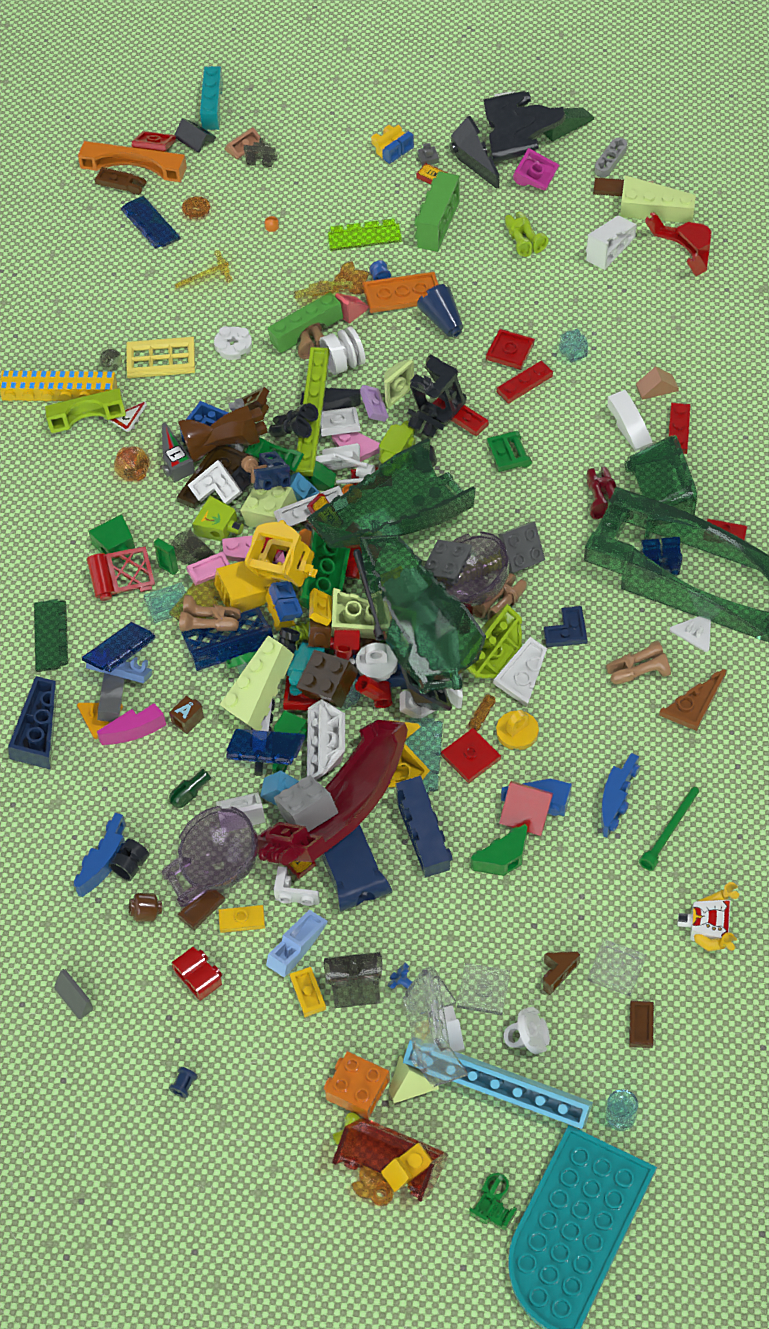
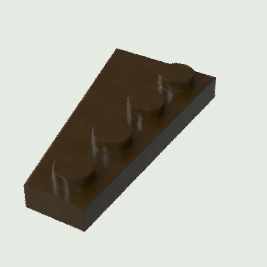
(226, 455)

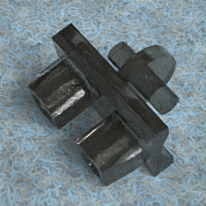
(262, 151)

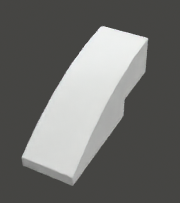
(629, 420)

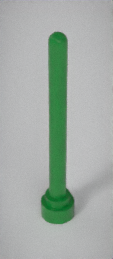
(650, 858)

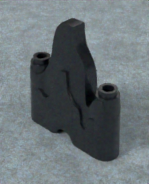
(518, 124)

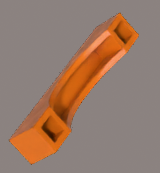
(165, 164)

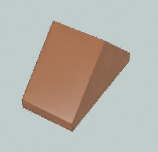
(656, 383)

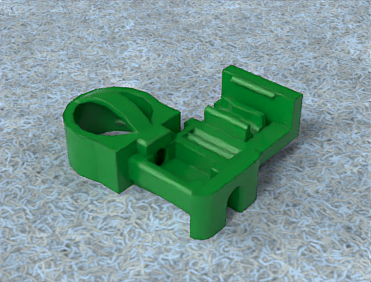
(494, 1207)

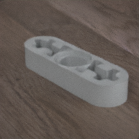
(621, 145)

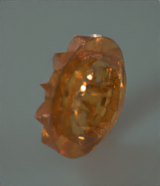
(196, 202)

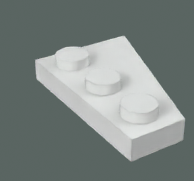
(522, 671)

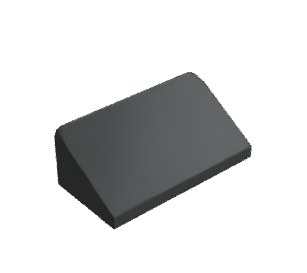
(73, 995)

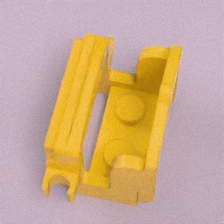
(285, 539)

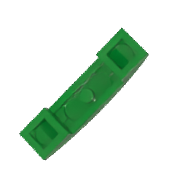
(289, 455)

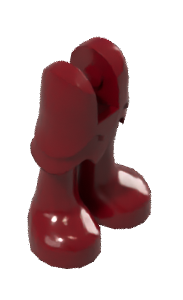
(600, 486)

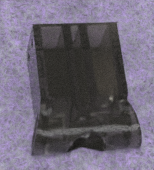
(354, 978)

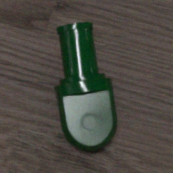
(188, 789)

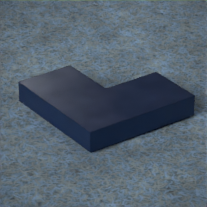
(571, 632)

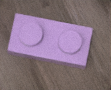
(373, 403)

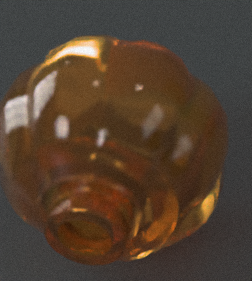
(131, 463)

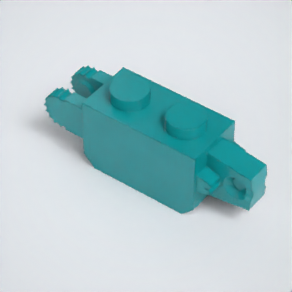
(298, 665)

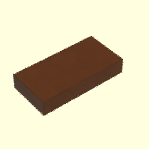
(608, 187)
(201, 908)
(641, 1024)

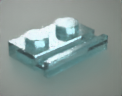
(163, 600)

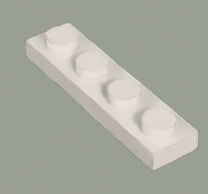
(298, 512)

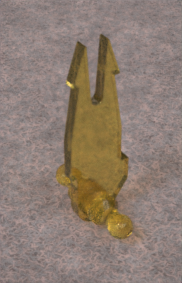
(223, 266)

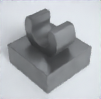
(428, 155)

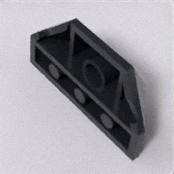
(433, 700)

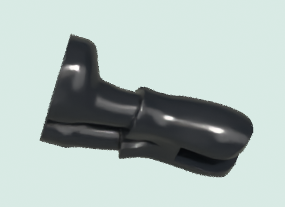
(295, 422)

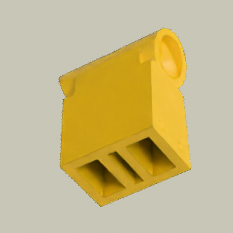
(241, 587)

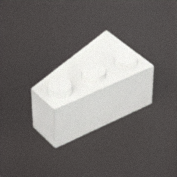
(609, 241)

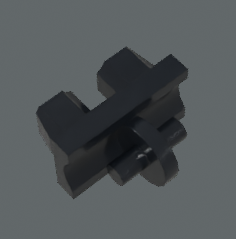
(426, 417)

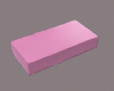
(206, 568)

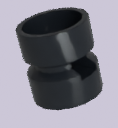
(130, 857)

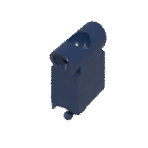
(355, 871)

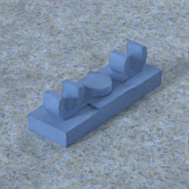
(129, 670)

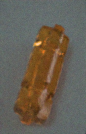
(482, 712)

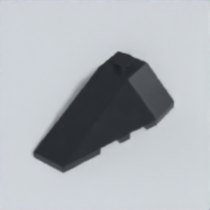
(473, 152)

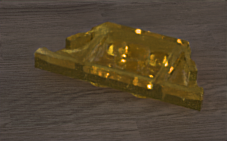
(324, 287)

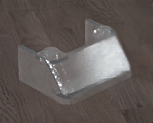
(428, 1028)

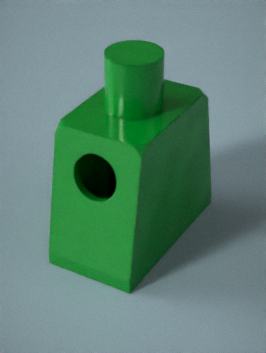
(112, 536)

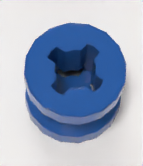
(379, 270)

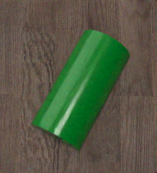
(331, 569)

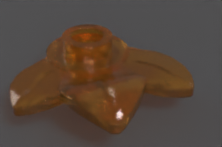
(356, 276)
(370, 1184)

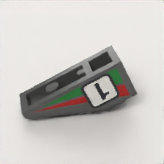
(176, 459)

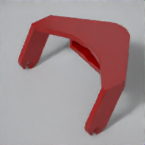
(690, 235)

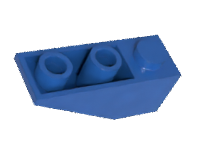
(560, 790)

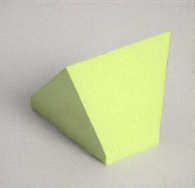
(408, 1082)

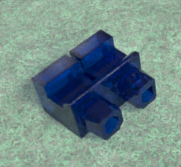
(665, 555)

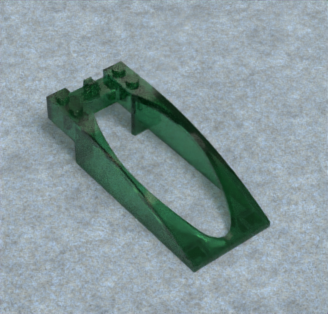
(653, 582)

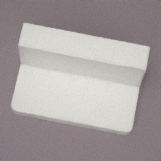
(334, 463)

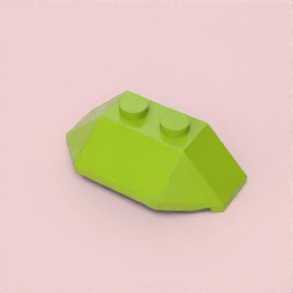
(501, 643)

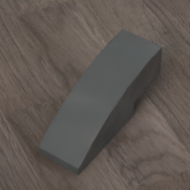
(110, 698)

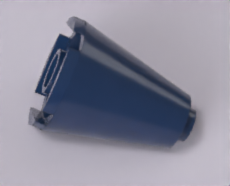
(442, 310)

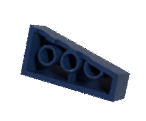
(423, 827)

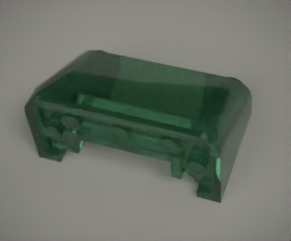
(664, 474)

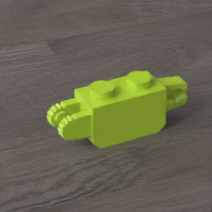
(396, 440)

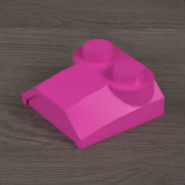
(535, 170)

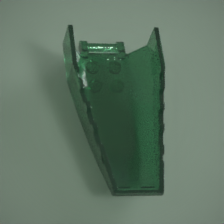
(392, 501)
(418, 617)

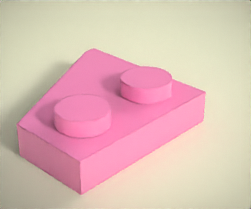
(368, 446)

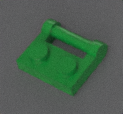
(503, 454)

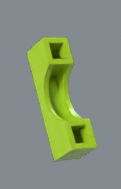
(104, 404)

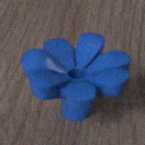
(400, 977)

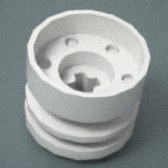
(343, 350)

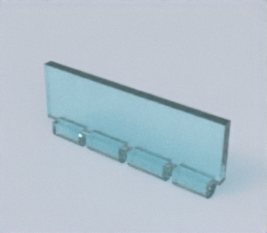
(427, 747)

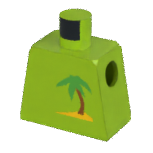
(216, 521)

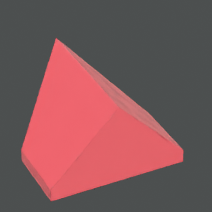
(351, 307)

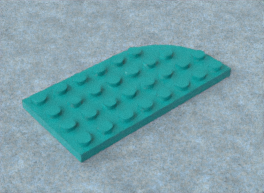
(575, 1228)

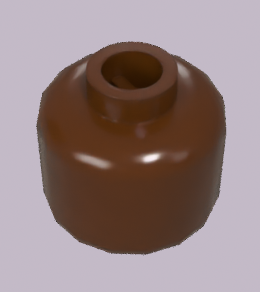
(145, 907)

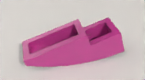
(132, 726)

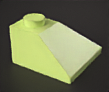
(398, 381)

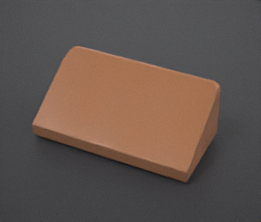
(236, 146)

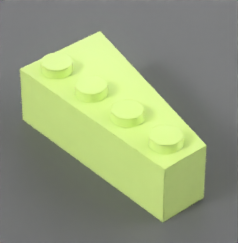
(644, 197)

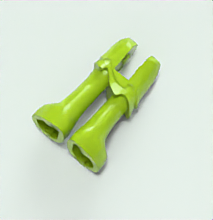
(522, 225)

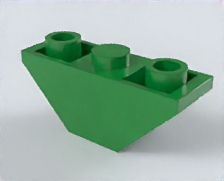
(502, 854)

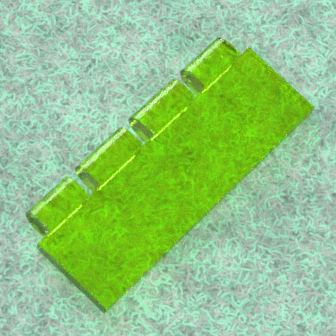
(369, 235)

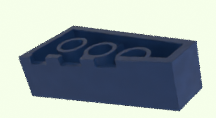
(35, 728)

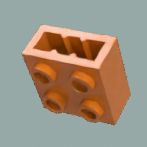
(356, 1084)

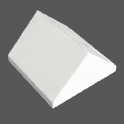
(249, 804)

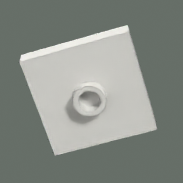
(339, 421)

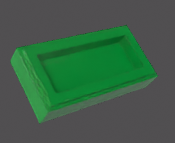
(166, 556)

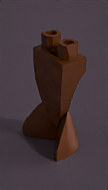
(232, 428)

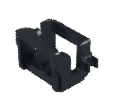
(445, 388)

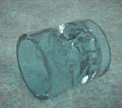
(621, 1110)

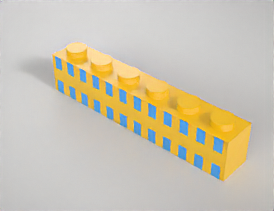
(54, 385)

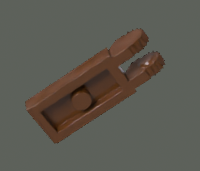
(120, 180)

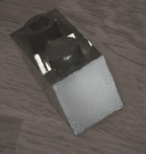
(190, 548)

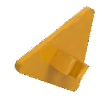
(90, 713)

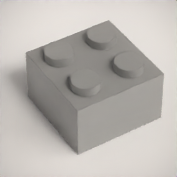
(306, 803)

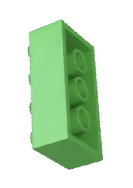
(437, 211)

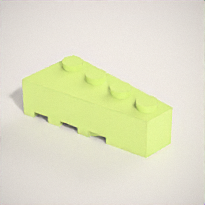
(351, 613)
(258, 684)

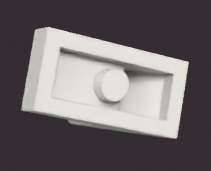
(454, 1030)

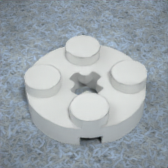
(232, 334)

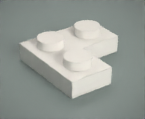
(215, 479)

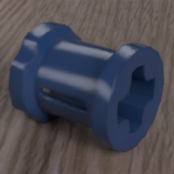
(183, 1082)

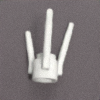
(361, 471)

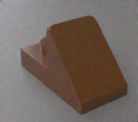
(257, 399)
(561, 966)

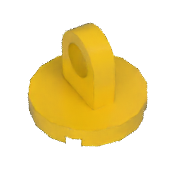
(517, 730)

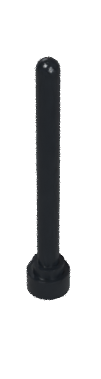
(360, 565)

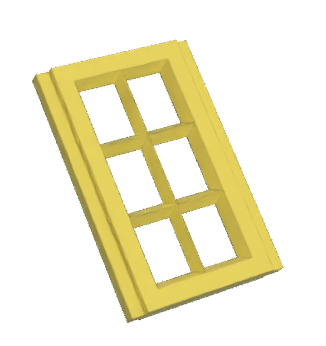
(163, 369)

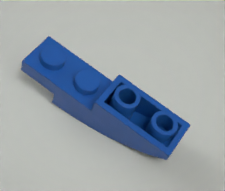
(616, 794)
(96, 864)

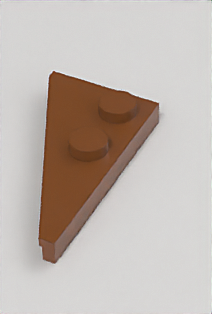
(692, 707)

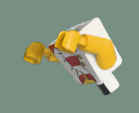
(711, 920)

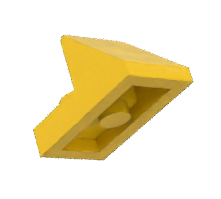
(406, 1167)

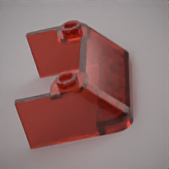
(376, 1145)

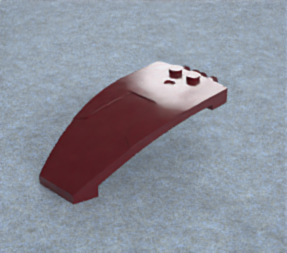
(354, 792)

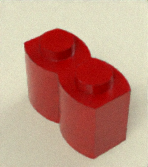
(197, 972)

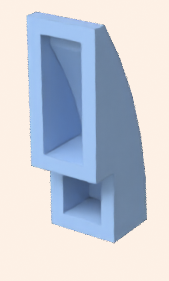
(296, 943)

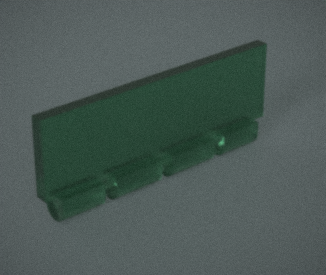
(50, 635)

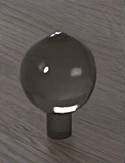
(110, 359)

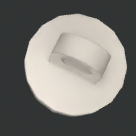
(376, 661)
(532, 1030)

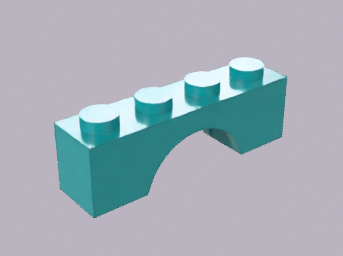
(210, 98)

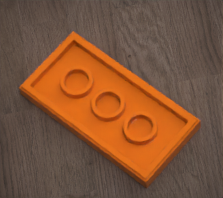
(397, 291)

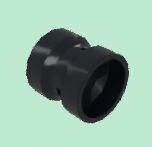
(288, 638)

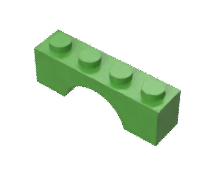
(287, 331)

